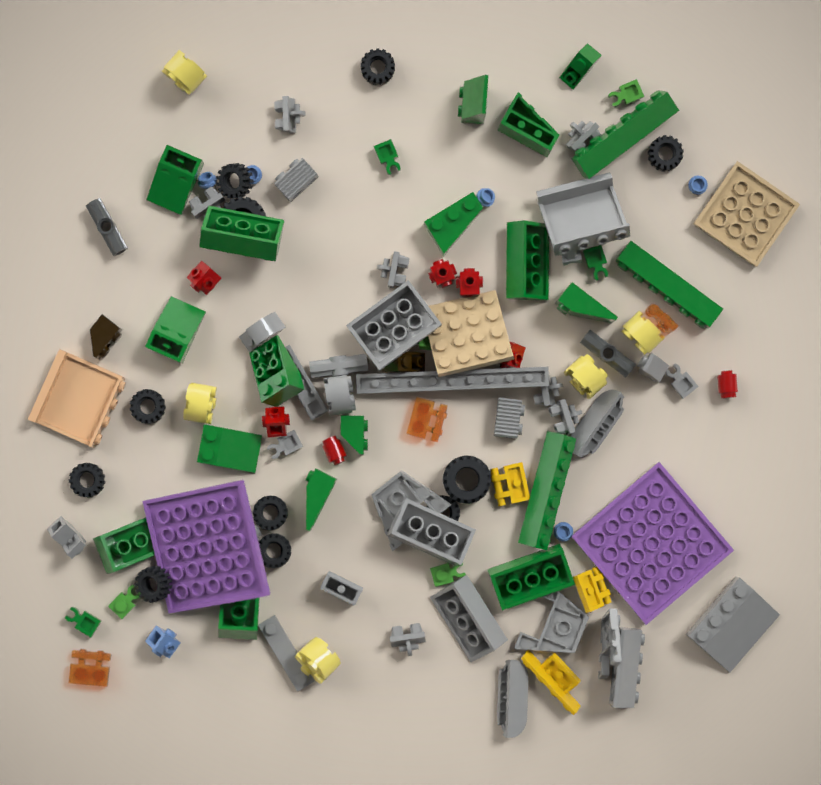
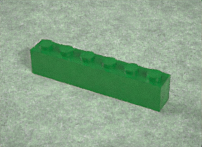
(624, 134)
(668, 284)
(547, 490)

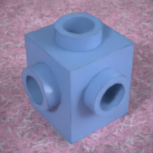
(166, 644)

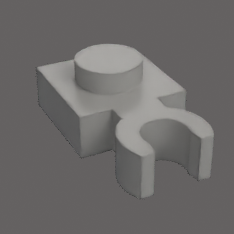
(683, 382)
(287, 444)

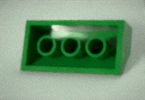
(241, 233)
(527, 261)
(531, 576)

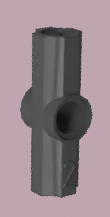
(101, 216)
(618, 361)

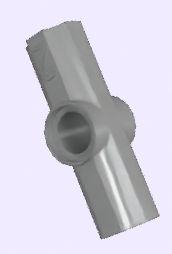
(338, 365)

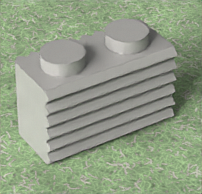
(295, 179)
(508, 418)
(341, 587)

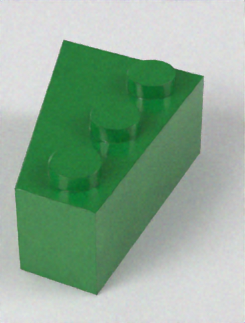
(527, 127)
(453, 221)

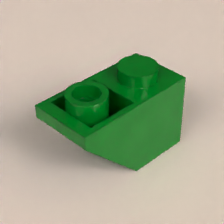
(580, 66)
(353, 432)

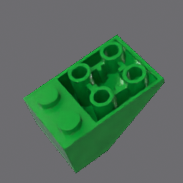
(174, 179)
(175, 329)
(275, 372)

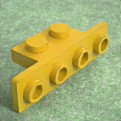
(556, 678)

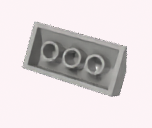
(431, 532)
(469, 618)
(626, 674)

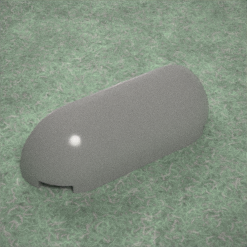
(598, 422)
(512, 698)

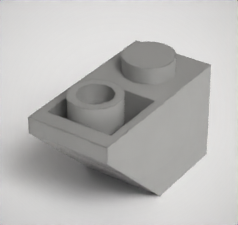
(652, 367)

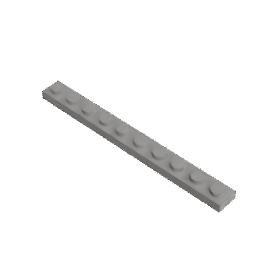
(463, 380)

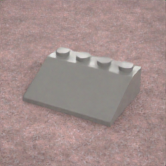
(394, 325)
(733, 624)

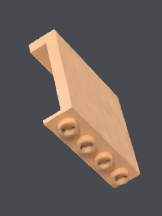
(77, 398)

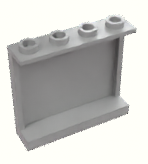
(582, 214)

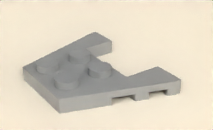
(392, 495)
(561, 630)
(610, 642)

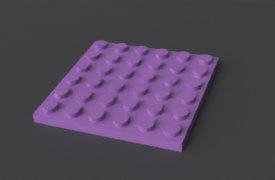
(652, 543)
(207, 546)

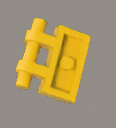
(516, 484)
(589, 591)

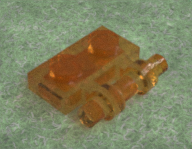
(664, 321)
(421, 417)
(89, 674)

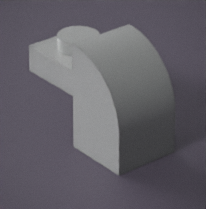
(261, 331)
(67, 537)

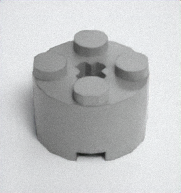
(338, 395)

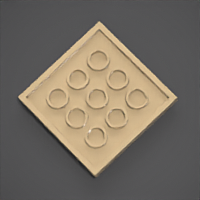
(746, 214)
(470, 334)

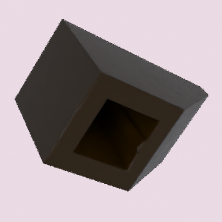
(103, 334)
(407, 363)

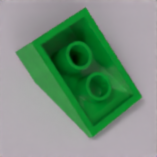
(474, 100)
(580, 304)
(229, 448)
(317, 492)
(125, 545)
(239, 619)

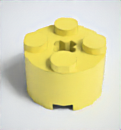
(184, 72)
(643, 332)
(586, 376)
(199, 403)
(317, 660)

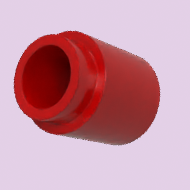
(727, 384)
(334, 450)

